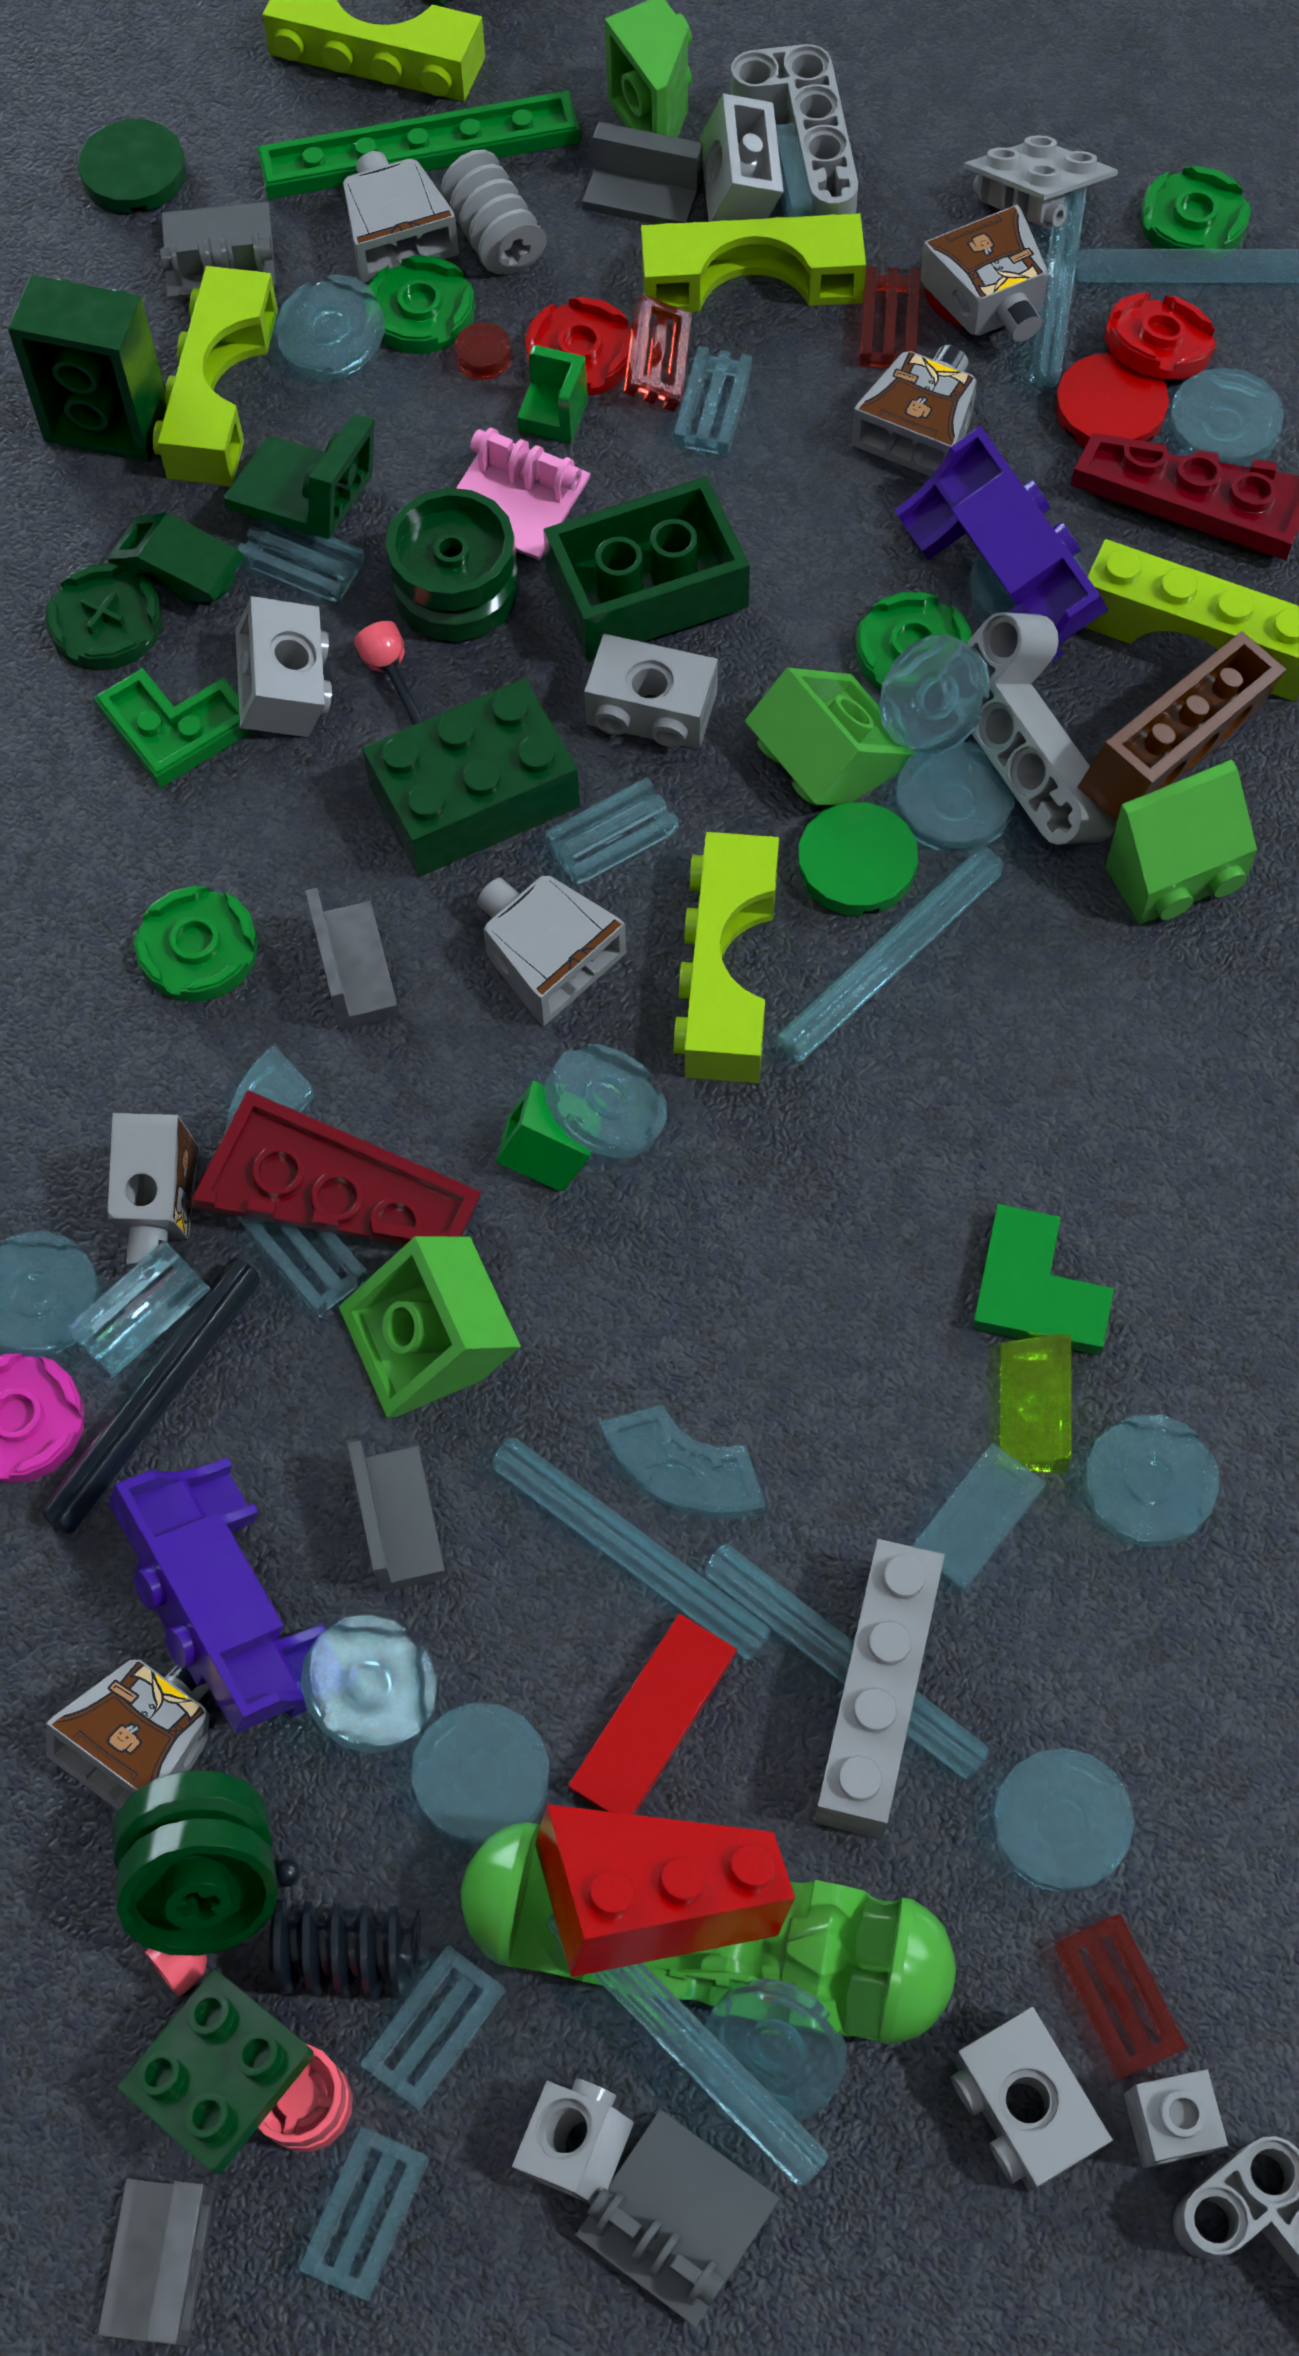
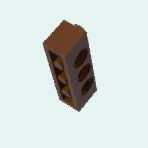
(1182, 725)

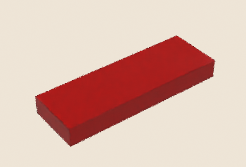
(653, 1718)

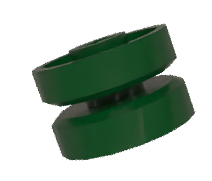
(453, 564)
(194, 1863)

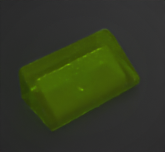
(1036, 1402)

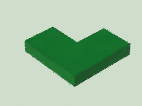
(169, 737)
(1024, 1299)

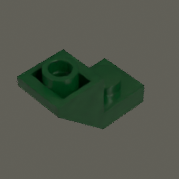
(180, 555)

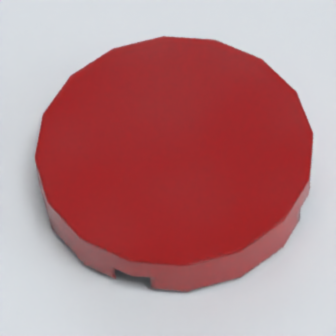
(589, 330)
(1160, 337)
(1110, 400)

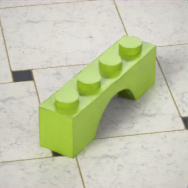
(427, 54)
(811, 253)
(229, 323)
(1160, 595)
(724, 1020)

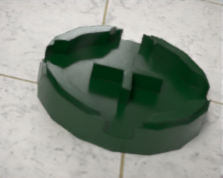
(131, 165)
(104, 617)

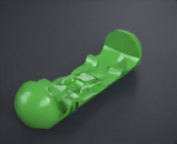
(867, 1960)

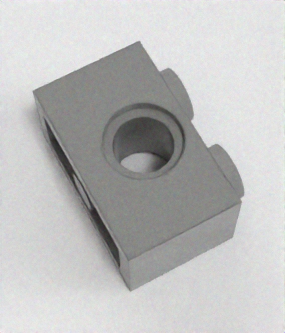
(741, 160)
(281, 667)
(633, 669)
(1027, 2055)

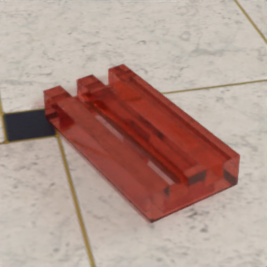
(891, 284)
(651, 385)
(1147, 2054)

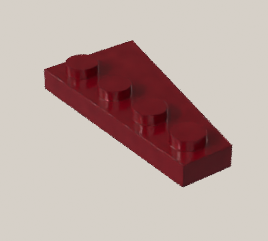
(1196, 490)
(323, 1179)

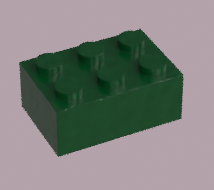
(89, 366)
(647, 566)
(472, 777)

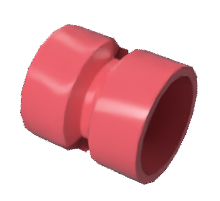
(312, 2108)

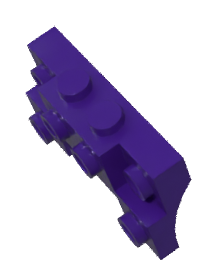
(1033, 561)
(208, 1592)

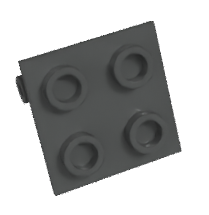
(216, 238)
(677, 2217)

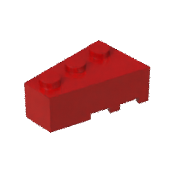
(656, 1886)

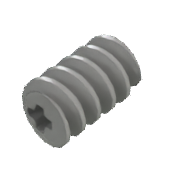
(492, 213)

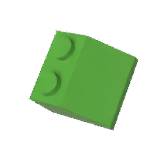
(648, 67)
(826, 736)
(1182, 844)
(428, 1323)

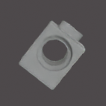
(1175, 2119)
(590, 2166)

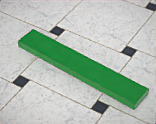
(432, 140)

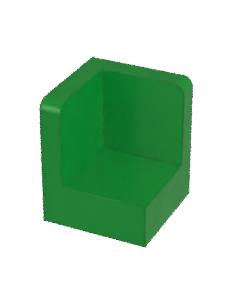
(554, 395)
(538, 1145)

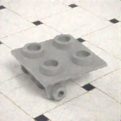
(1035, 178)

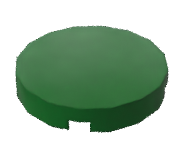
(1195, 210)
(423, 304)
(898, 623)
(857, 858)
(196, 944)

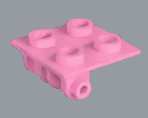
(526, 484)

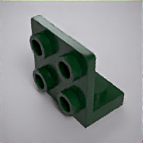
(305, 485)
(216, 2071)

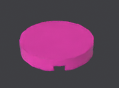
(37, 1417)

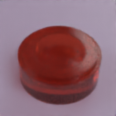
(483, 350)

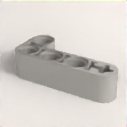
(805, 93)
(1025, 736)
(1246, 2205)

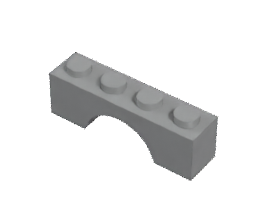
(879, 1689)

